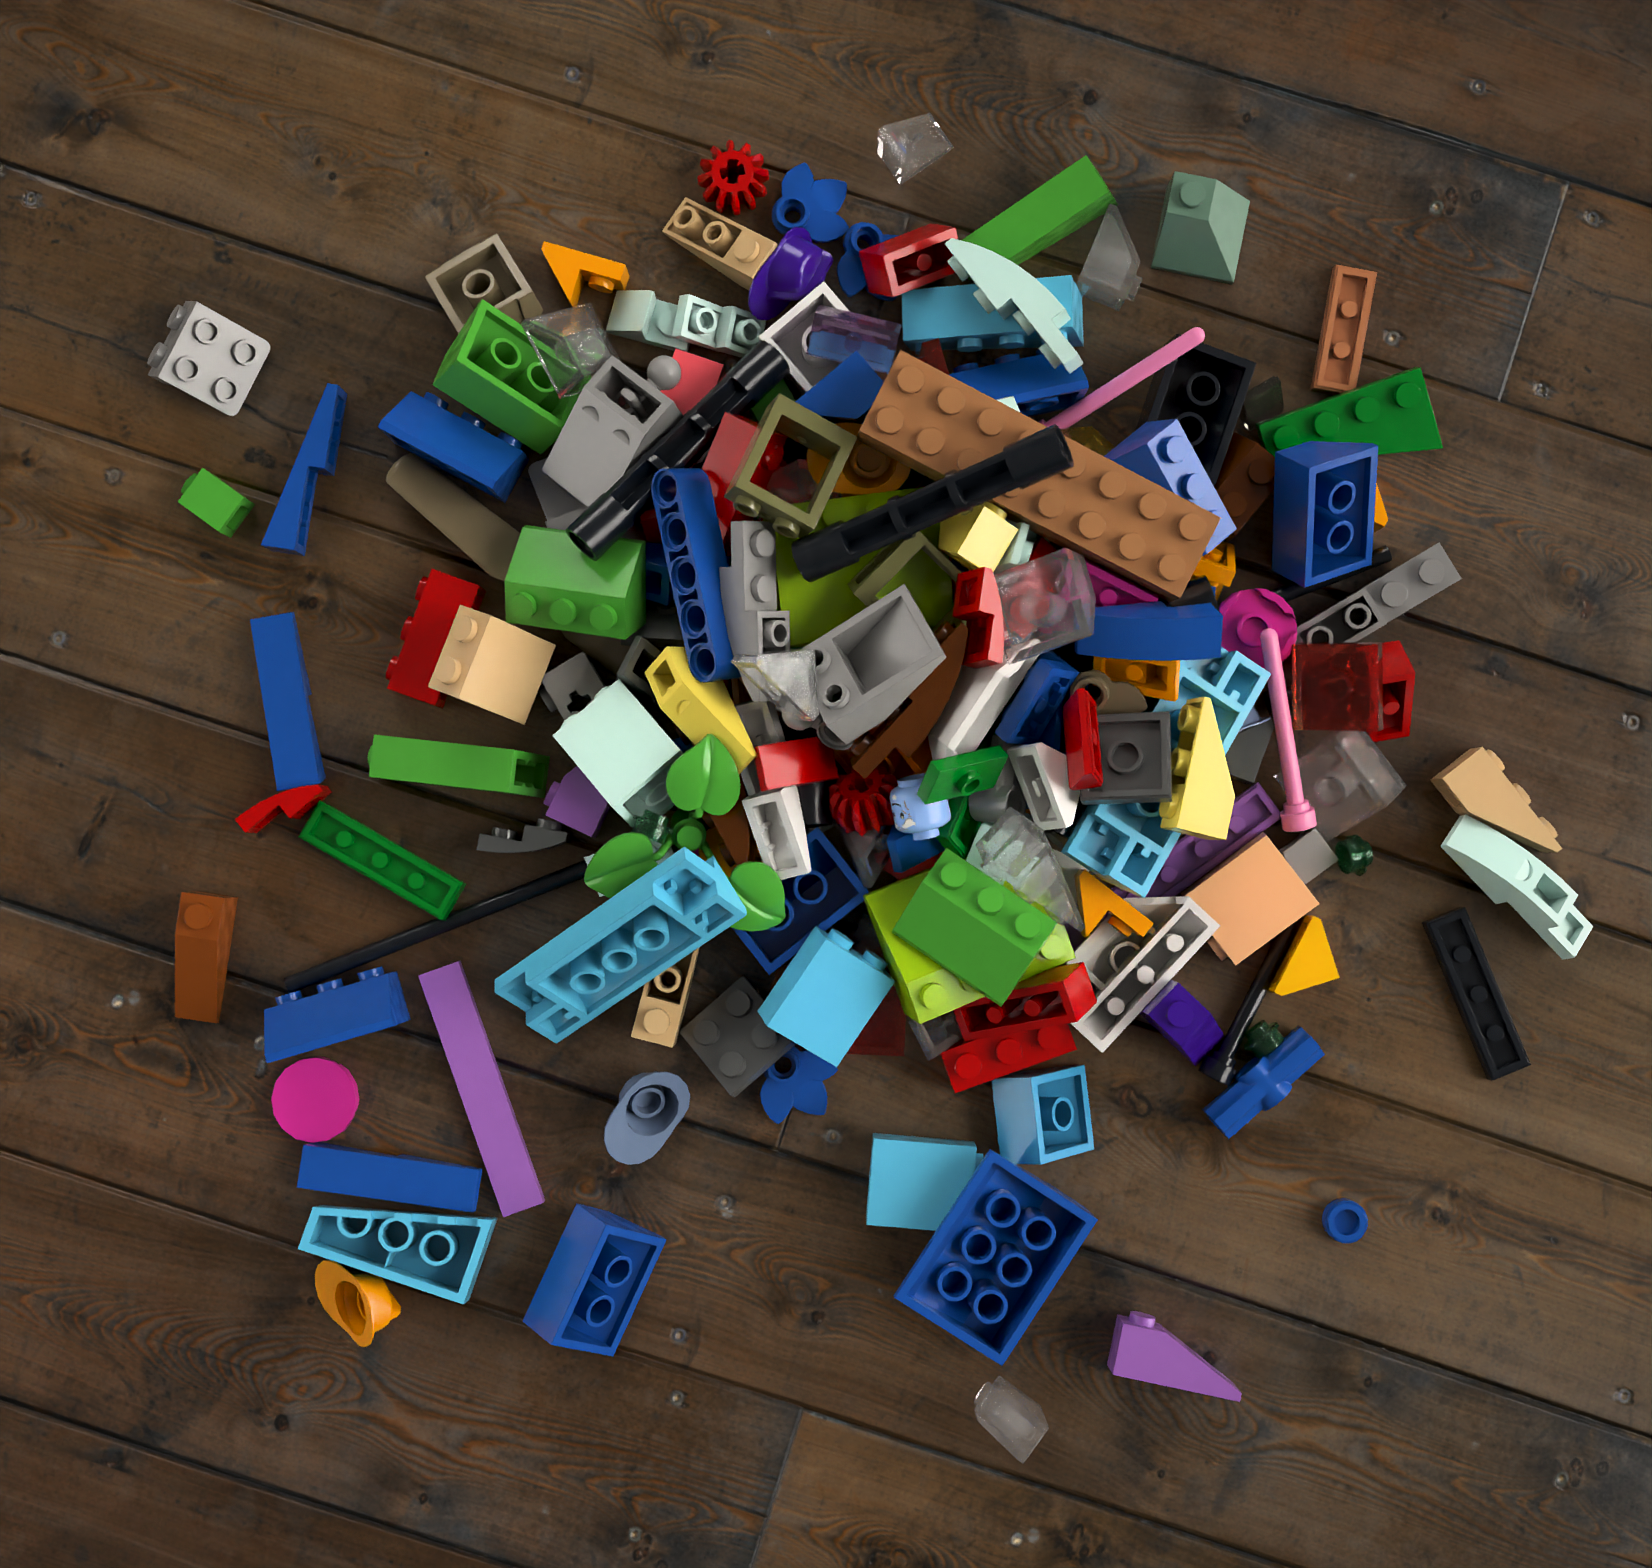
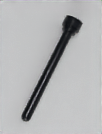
(1221, 1063)

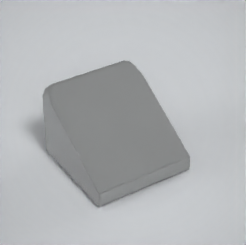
(1308, 855)

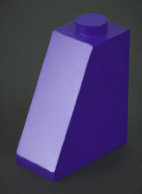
(1183, 1022)

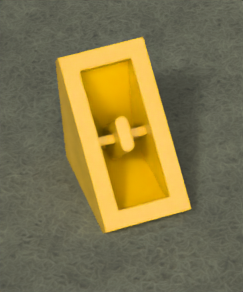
(1307, 960)

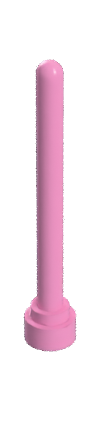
(1127, 379)
(1297, 813)

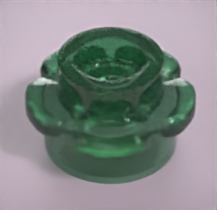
(652, 826)
(1354, 855)
(1263, 1038)

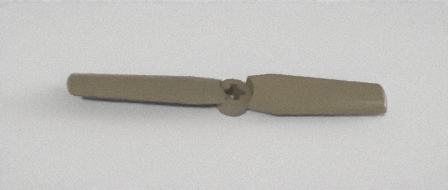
(480, 536)

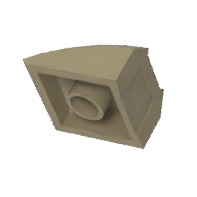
(487, 274)

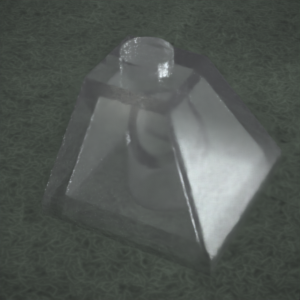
(569, 346)
(1046, 604)

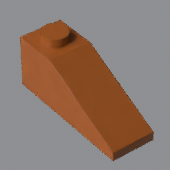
(202, 953)

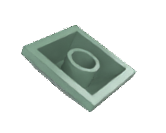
(1200, 228)

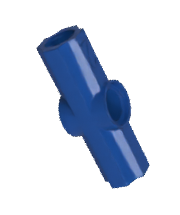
(1263, 1082)

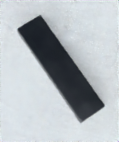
(1476, 993)

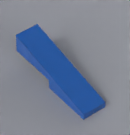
(317, 455)
(286, 701)
(389, 1177)

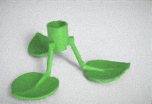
(696, 782)

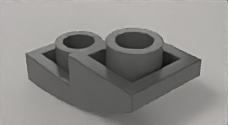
(541, 837)

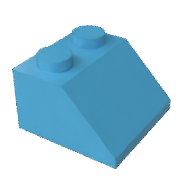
(1043, 1114)

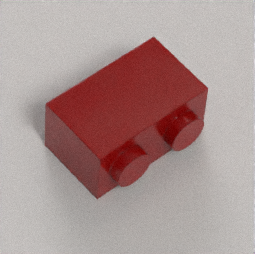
(908, 260)

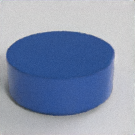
(1344, 1220)

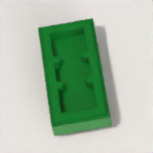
(962, 774)

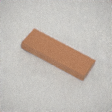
(1343, 330)

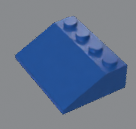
(996, 1256)

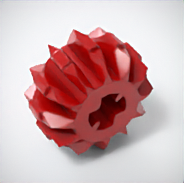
(717, 176)
(861, 802)

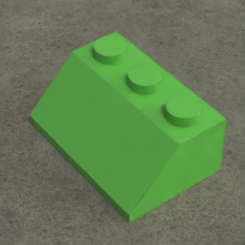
(502, 379)
(565, 590)
(974, 927)

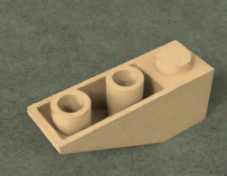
(719, 241)
(1482, 791)
(664, 1003)

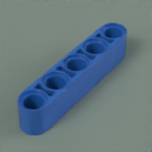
(693, 560)

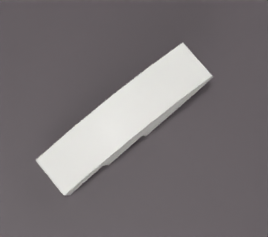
(773, 814)

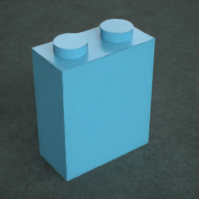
(826, 995)
(917, 1179)

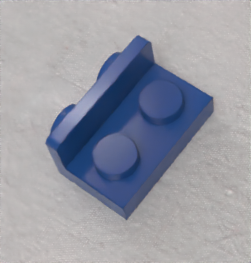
(1036, 700)

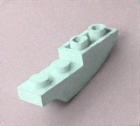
(1010, 288)
(1517, 877)

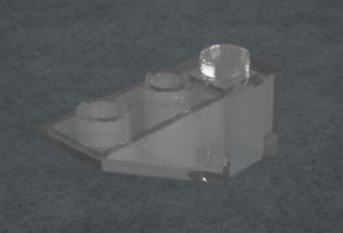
(1024, 858)

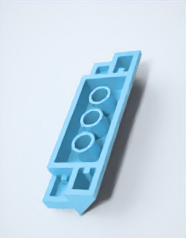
(1126, 839)
(622, 944)

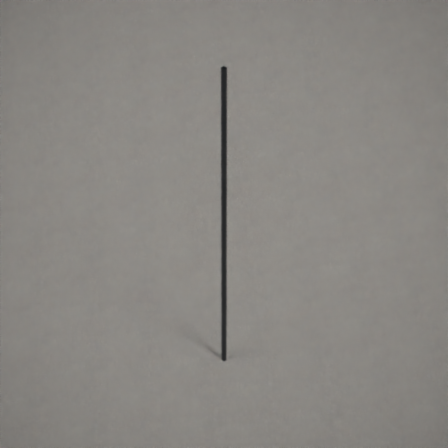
(577, 871)

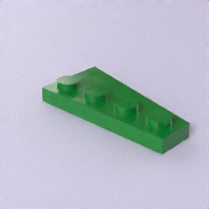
(1384, 412)

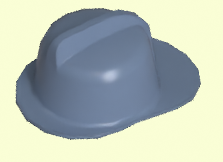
(645, 1116)

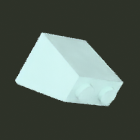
(621, 752)

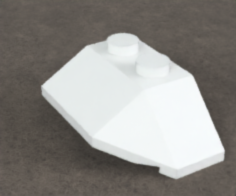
(975, 706)
(1136, 968)

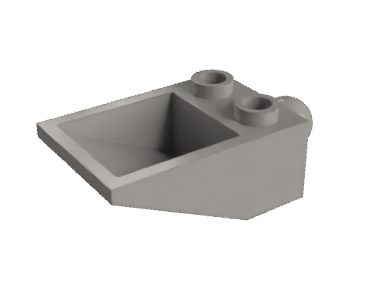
(605, 439)
(871, 665)

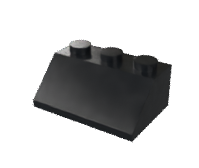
(1206, 397)

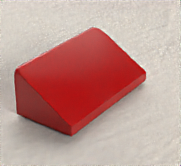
(1082, 741)

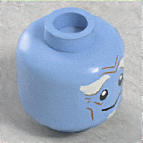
(912, 814)

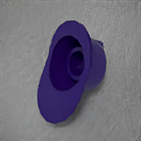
(788, 274)

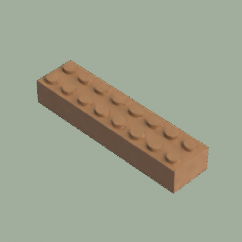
(1090, 508)

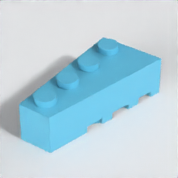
(965, 326)
(407, 1247)

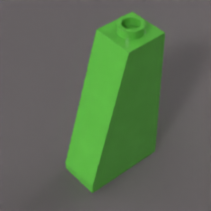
(1046, 214)
(458, 766)

